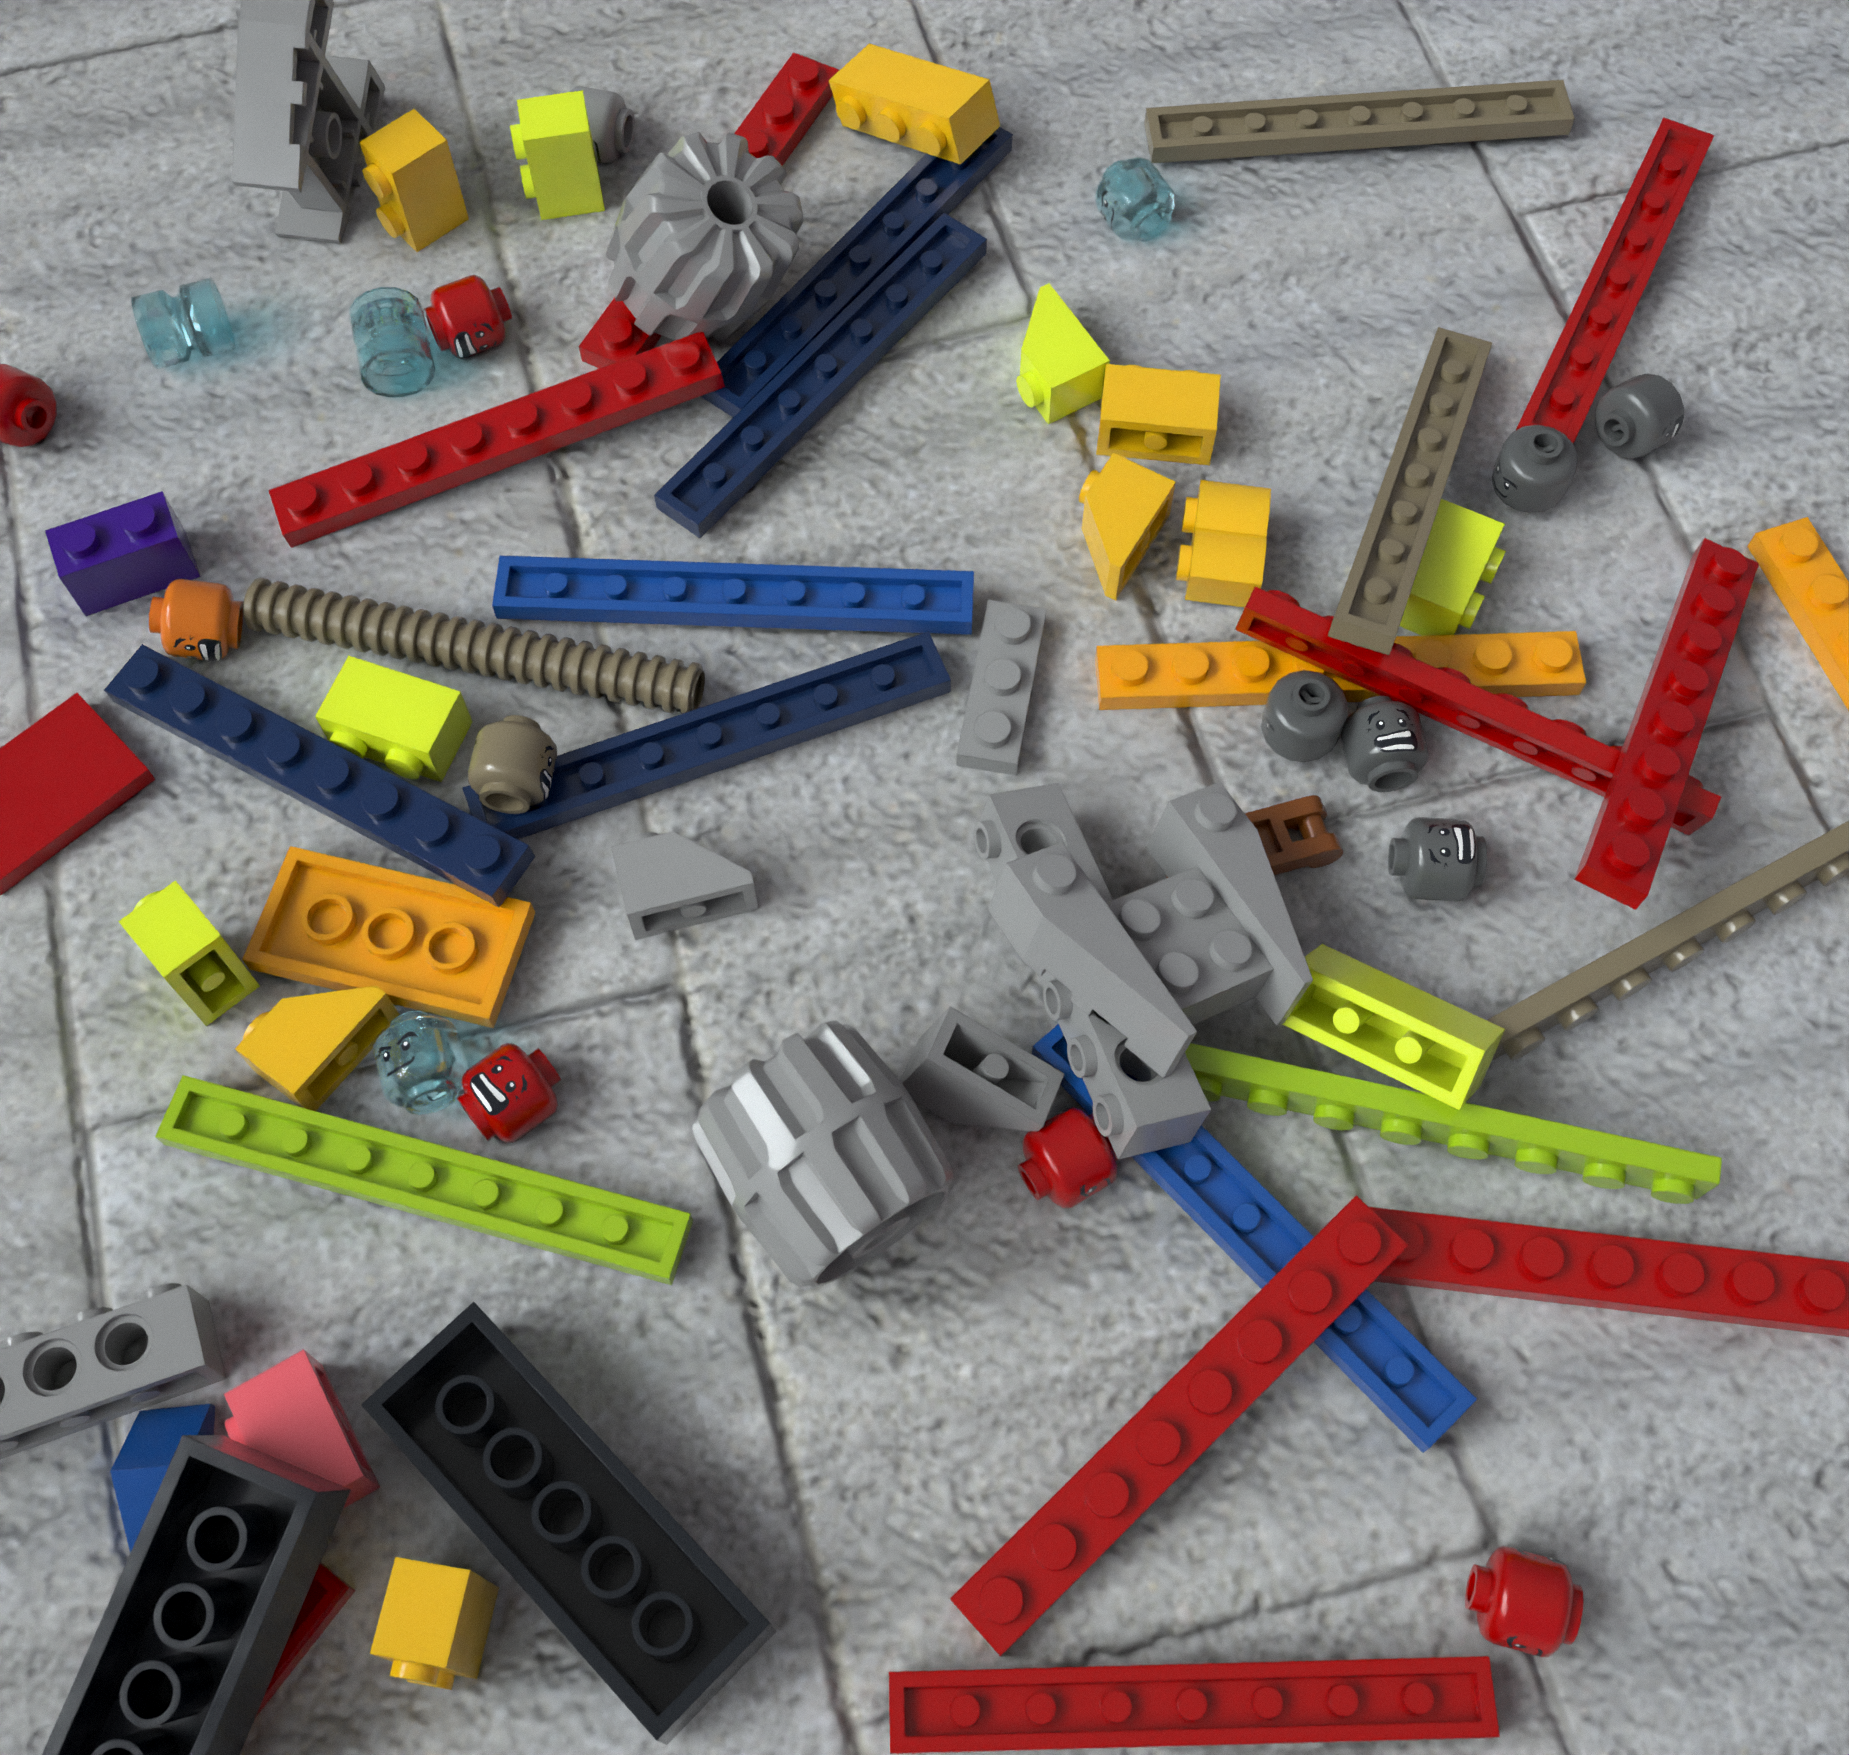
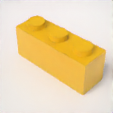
(915, 103)

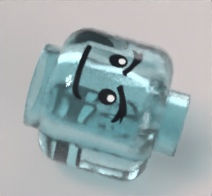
(1135, 199)
(420, 1062)

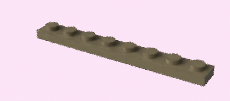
(1358, 121)
(1410, 493)
(1672, 943)

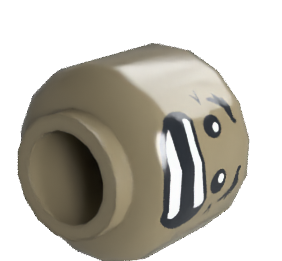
(512, 764)

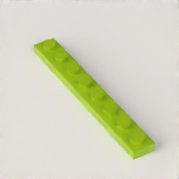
(1469, 1133)
(427, 1179)

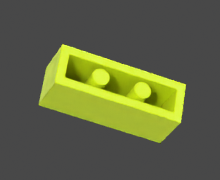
(1395, 1027)

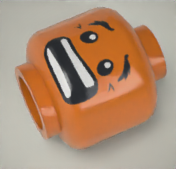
(197, 619)

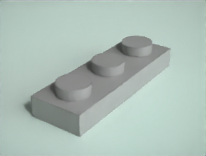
(1001, 687)

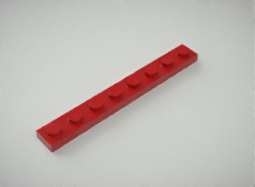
(771, 129)
(1617, 280)
(495, 439)
(1453, 701)
(1667, 726)
(1619, 1272)
(1177, 1426)
(1191, 1705)

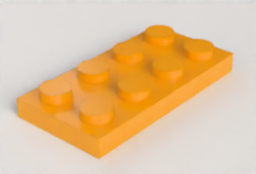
(389, 929)

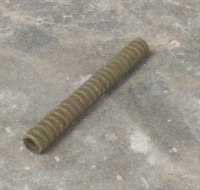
(472, 646)

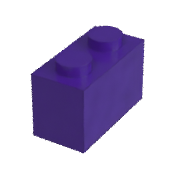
(122, 553)

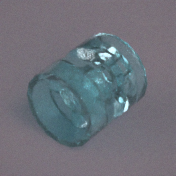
(183, 323)
(391, 342)

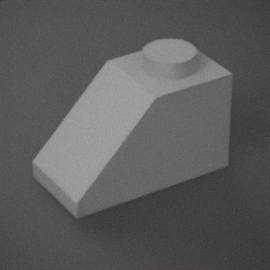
(678, 883)
(979, 1076)

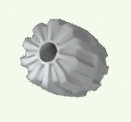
(703, 238)
(822, 1154)

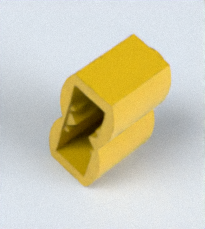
(1226, 542)

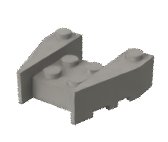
(300, 115)
(1169, 949)

